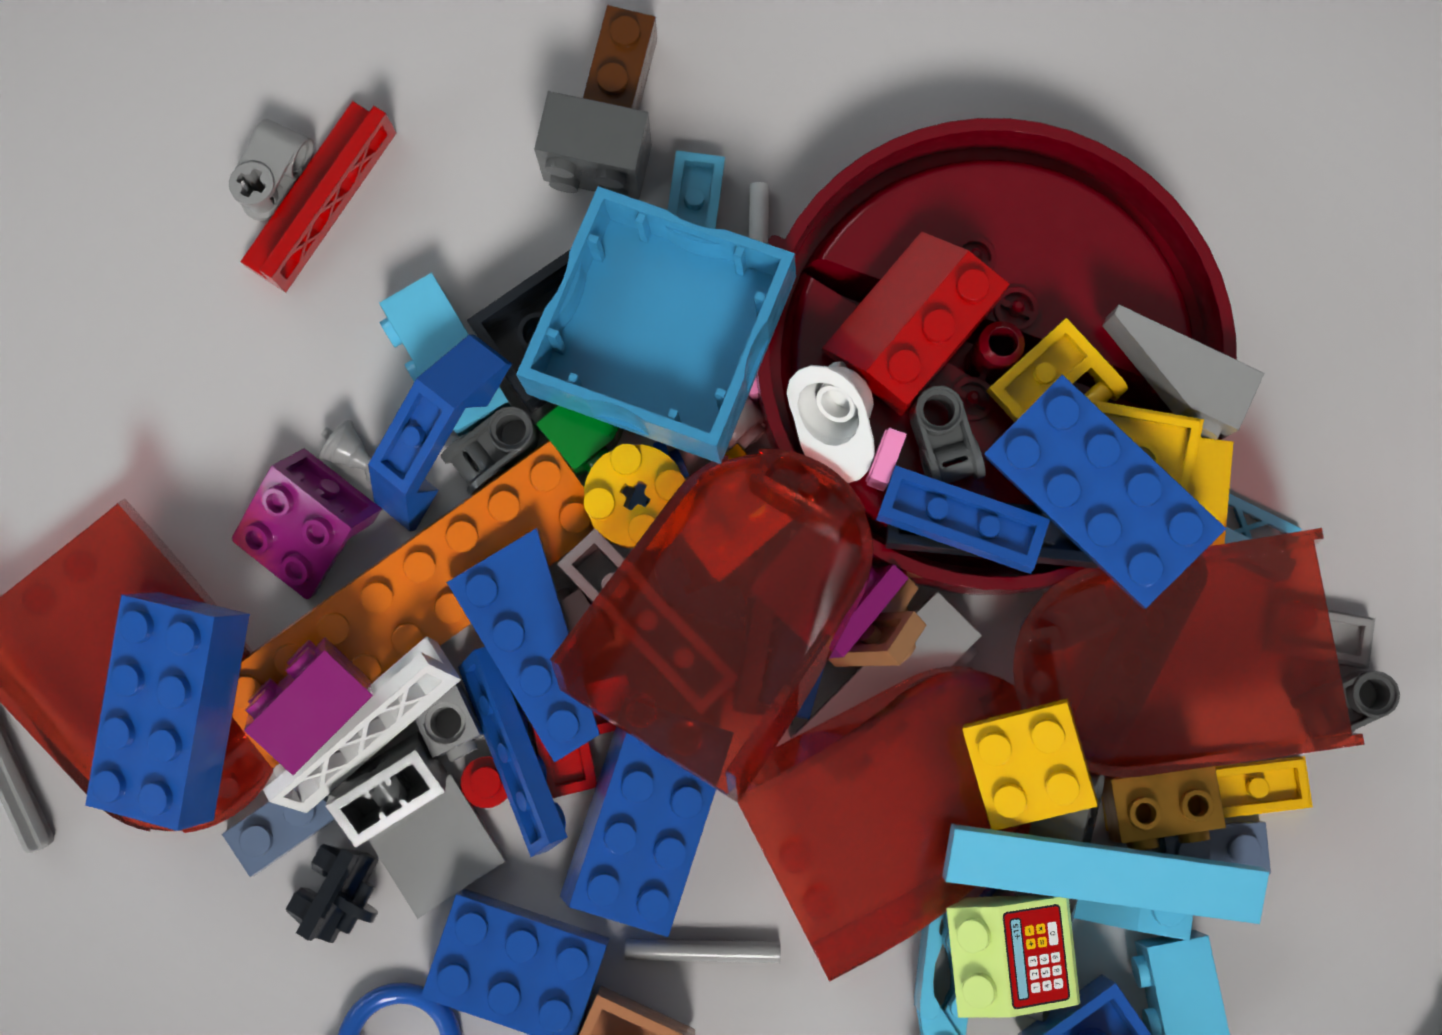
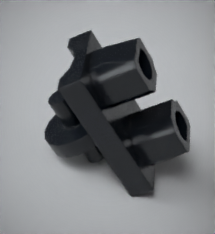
(340, 898)

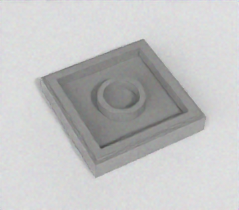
(437, 849)

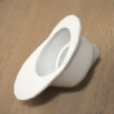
(833, 418)

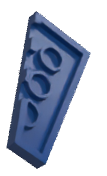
(522, 626)

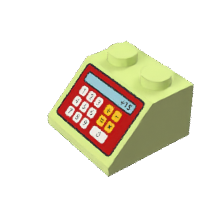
(1012, 955)

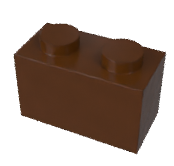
(622, 58)

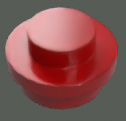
(482, 783)

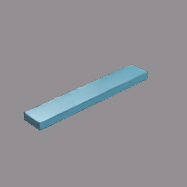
(1105, 874)

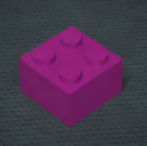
(307, 704)

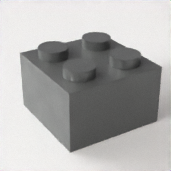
(592, 145)

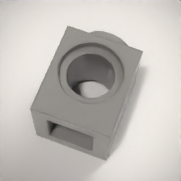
(470, 729)

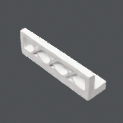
(396, 702)

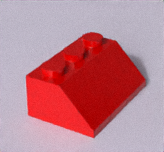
(916, 319)

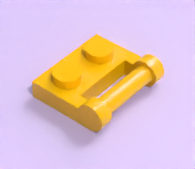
(1058, 354)

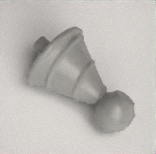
(345, 448)

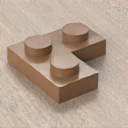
(890, 636)

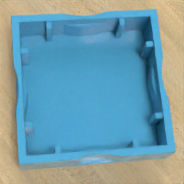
(658, 324)

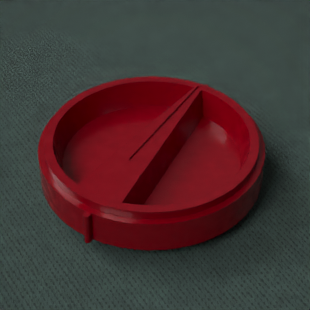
(1052, 218)

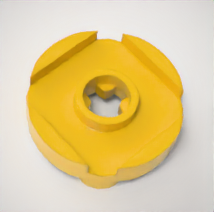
(627, 467)

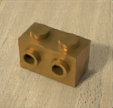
(1163, 806)

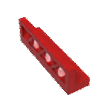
(319, 195)

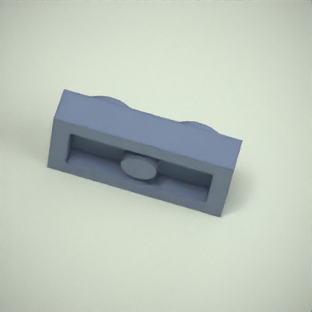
(273, 833)
(1236, 843)

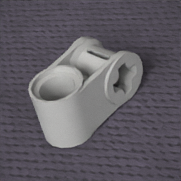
(269, 168)

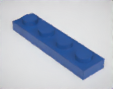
(518, 765)

